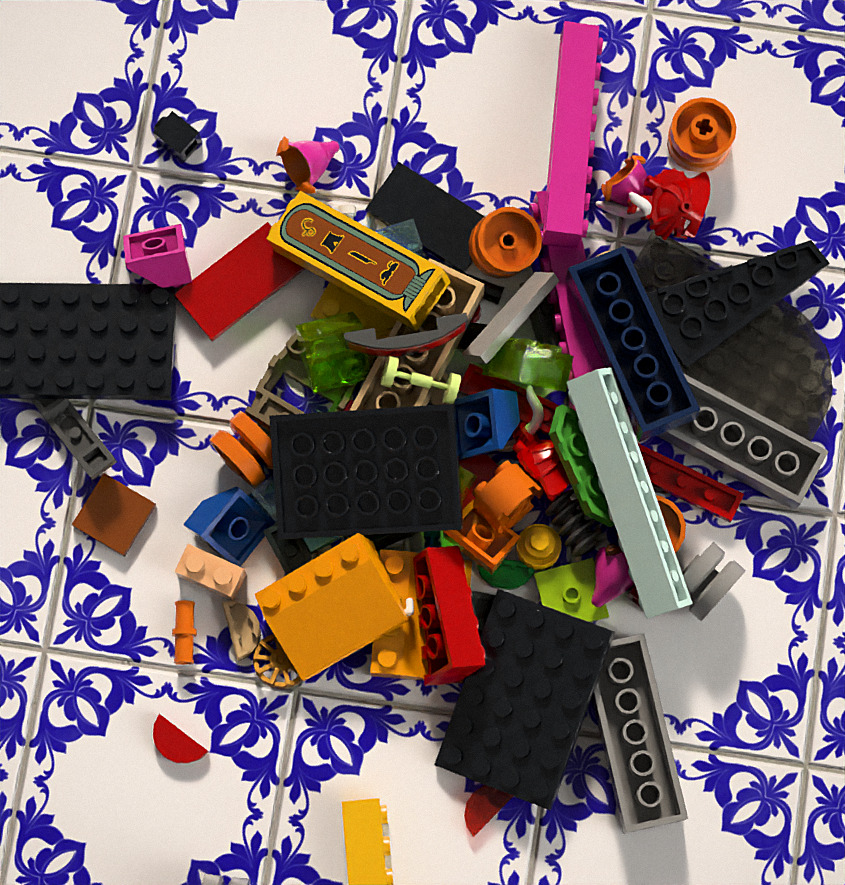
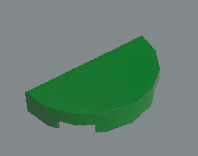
(508, 575)

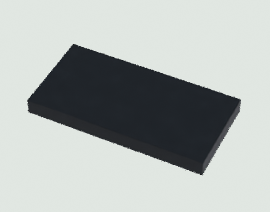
(439, 217)

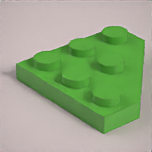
(574, 456)

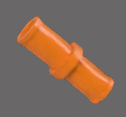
(184, 632)

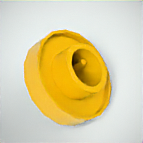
(538, 546)

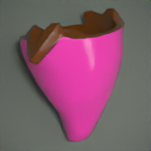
(610, 575)

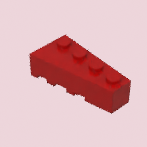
(447, 616)

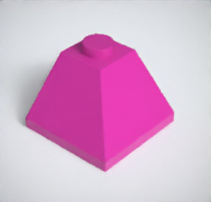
(159, 256)

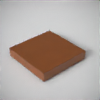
(114, 514)

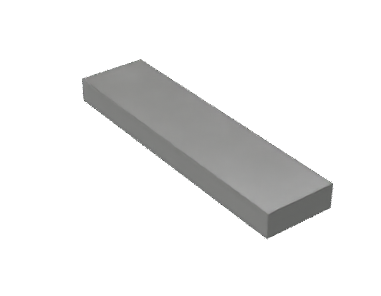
(510, 317)

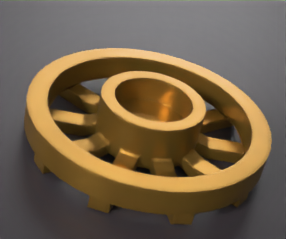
(278, 662)

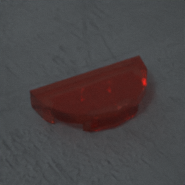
(483, 807)

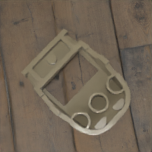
(291, 364)

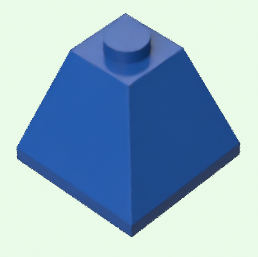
(485, 421)
(230, 524)

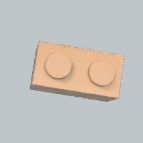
(210, 572)

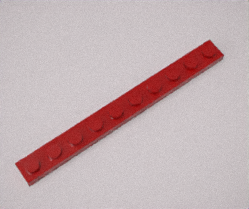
(663, 472)

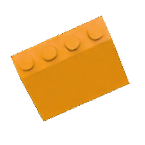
(332, 606)
(399, 651)

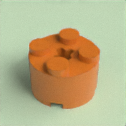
(506, 496)

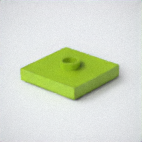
(571, 590)

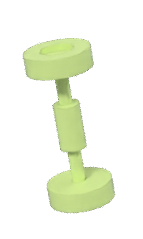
(450, 388)

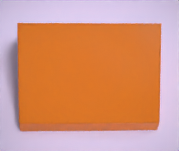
(481, 540)

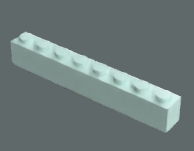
(628, 492)

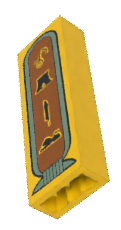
(358, 260)

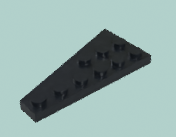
(720, 303)

